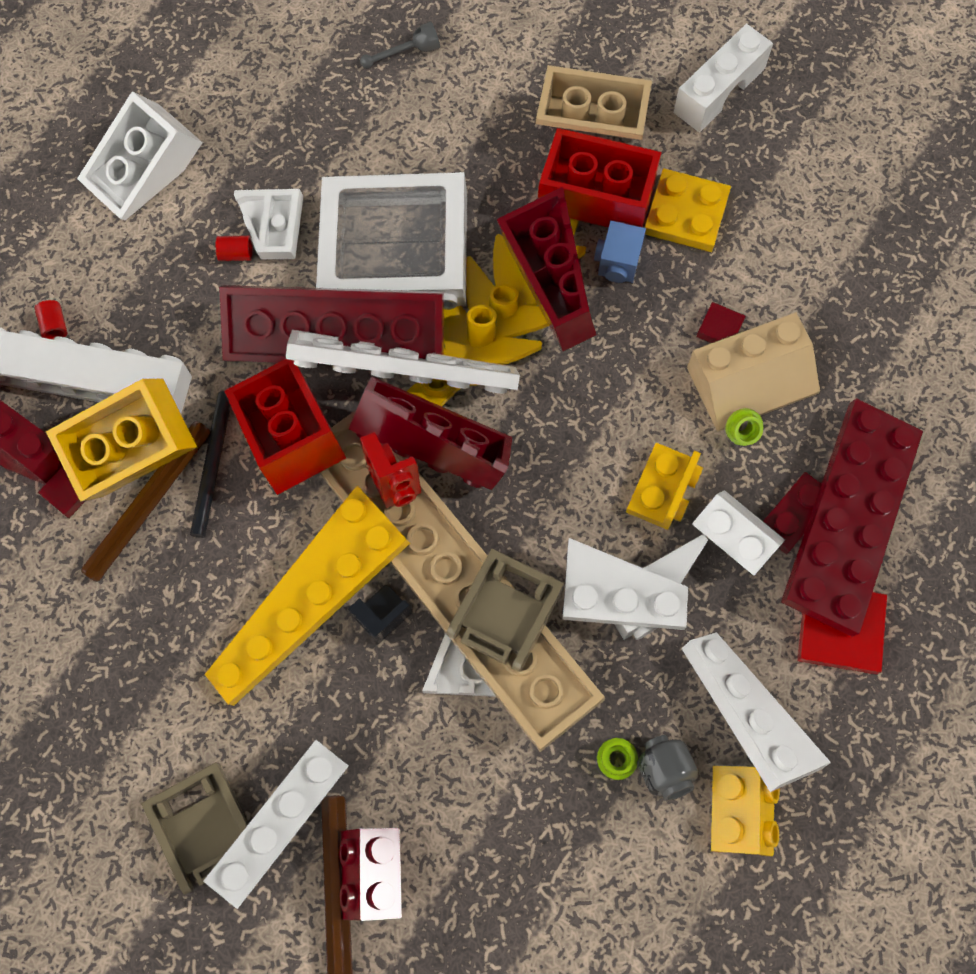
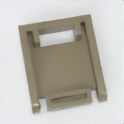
(501, 617)
(200, 834)

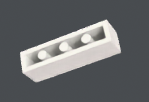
(275, 824)

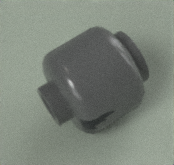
(667, 768)

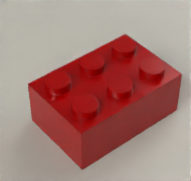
(600, 178)
(284, 425)

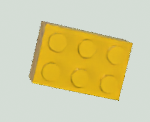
(121, 439)

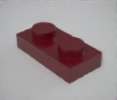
(793, 511)

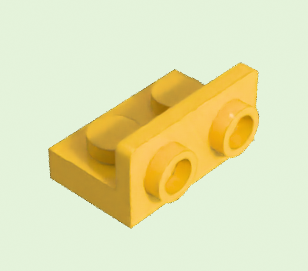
(662, 486)

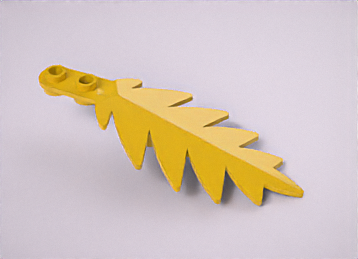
(492, 319)

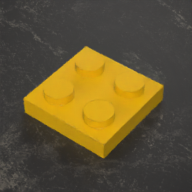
(687, 210)

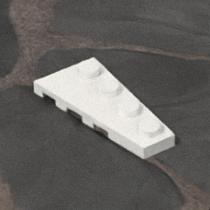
(759, 722)

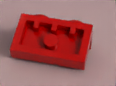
(395, 482)

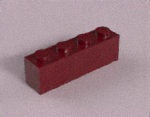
(547, 257)
(432, 434)
(26, 447)

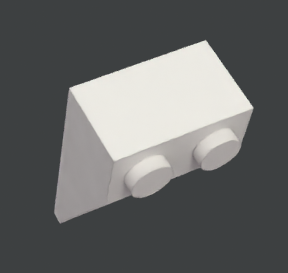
(138, 156)

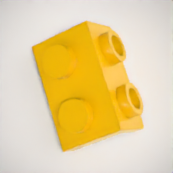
(743, 812)

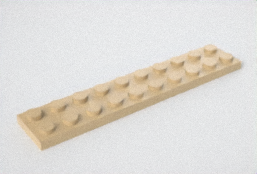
(440, 569)

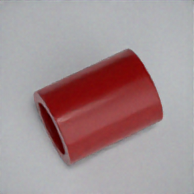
(234, 248)
(50, 319)

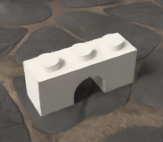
(733, 64)

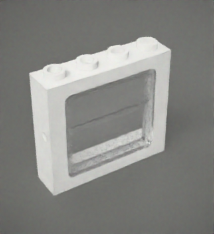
(395, 234)

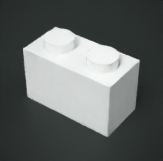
(738, 532)

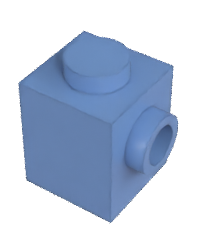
(620, 252)

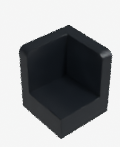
(381, 613)

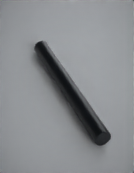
(211, 466)

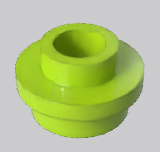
(751, 433)
(629, 753)

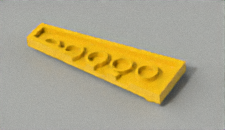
(324, 577)

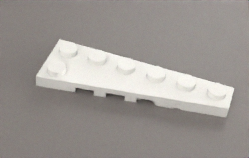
(311, 348)

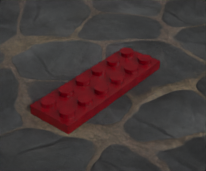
(261, 318)
(852, 518)

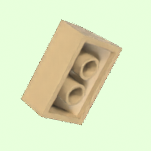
(594, 102)
(756, 370)

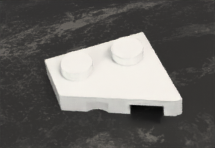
(272, 220)

